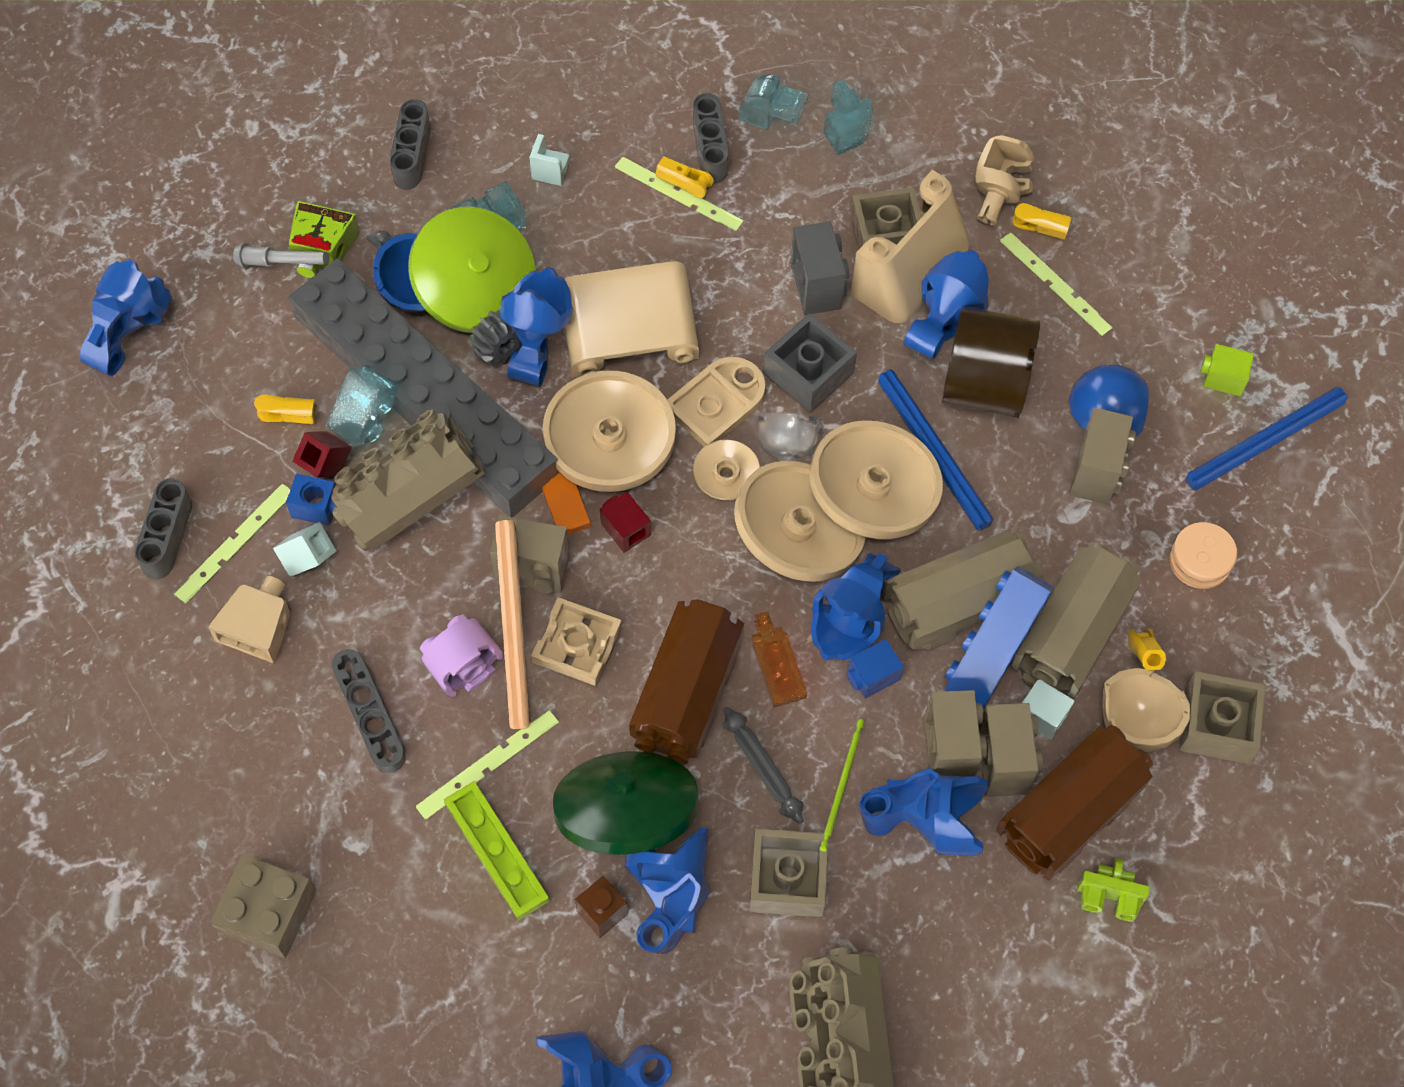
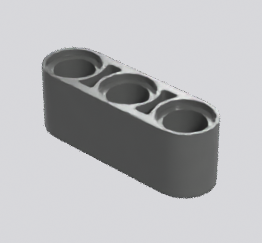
(710, 136)
(410, 144)
(166, 542)

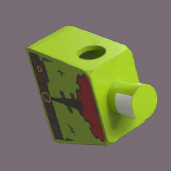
(321, 231)

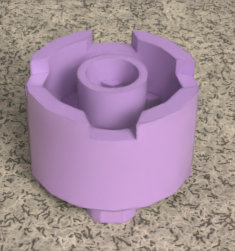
(460, 655)

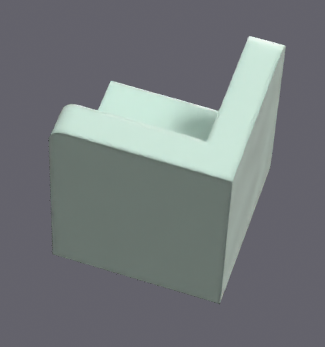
(547, 164)
(304, 549)
(1049, 707)

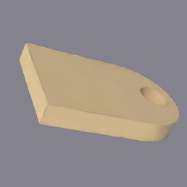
(716, 401)

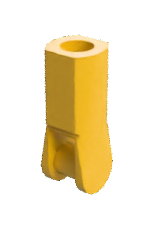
(682, 176)
(1043, 221)
(286, 409)
(1147, 649)

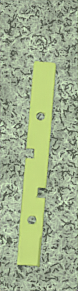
(682, 196)
(1059, 286)
(231, 546)
(491, 760)

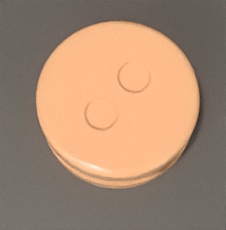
(1203, 555)

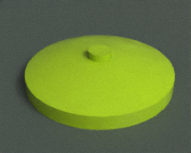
(466, 265)

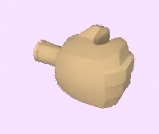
(993, 178)

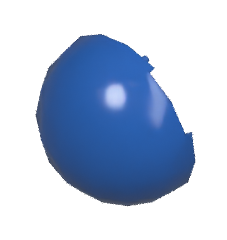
(392, 274)
(1110, 389)

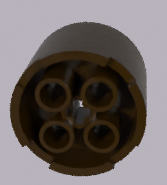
(991, 361)

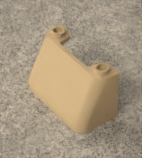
(891, 275)
(630, 315)

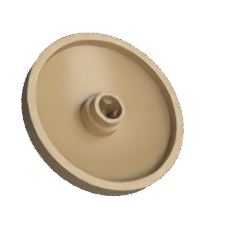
(609, 431)
(876, 479)
(789, 528)

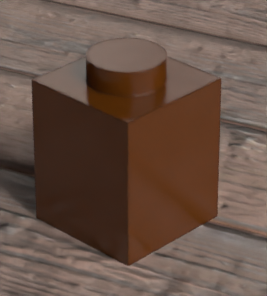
(601, 906)

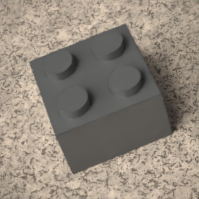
(819, 267)
(809, 362)

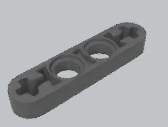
(371, 709)

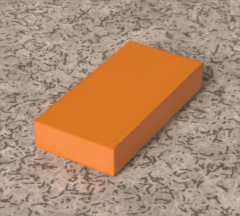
(566, 504)

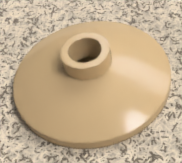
(724, 457)

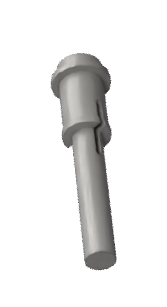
(247, 255)

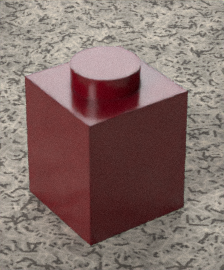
(321, 453)
(625, 521)

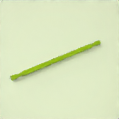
(842, 784)

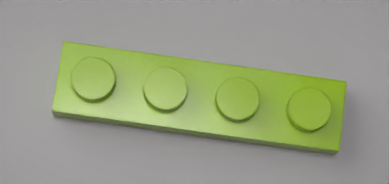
(496, 851)

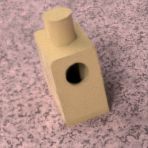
(254, 620)

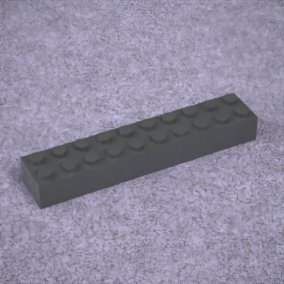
(371, 333)

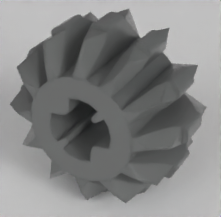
(494, 339)

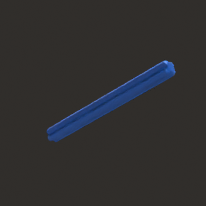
(925, 433)
(1266, 438)

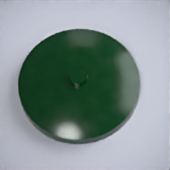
(625, 802)

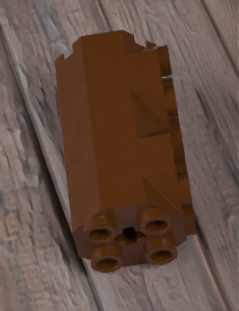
(686, 681)
(1075, 802)

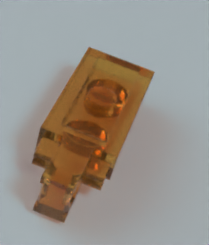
(777, 662)

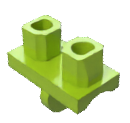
(1114, 885)

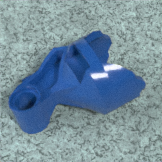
(952, 283)
(121, 306)
(535, 311)
(854, 602)
(931, 806)
(675, 886)
(589, 1066)

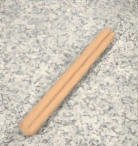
(512, 624)

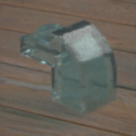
(769, 100)
(851, 120)

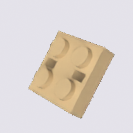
(572, 638)

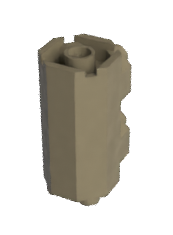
(407, 481)
(953, 590)
(1078, 620)
(843, 1014)

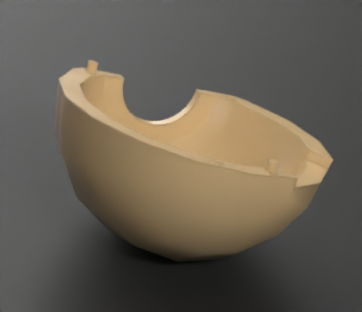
(1145, 708)

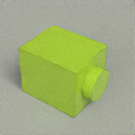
(1227, 369)

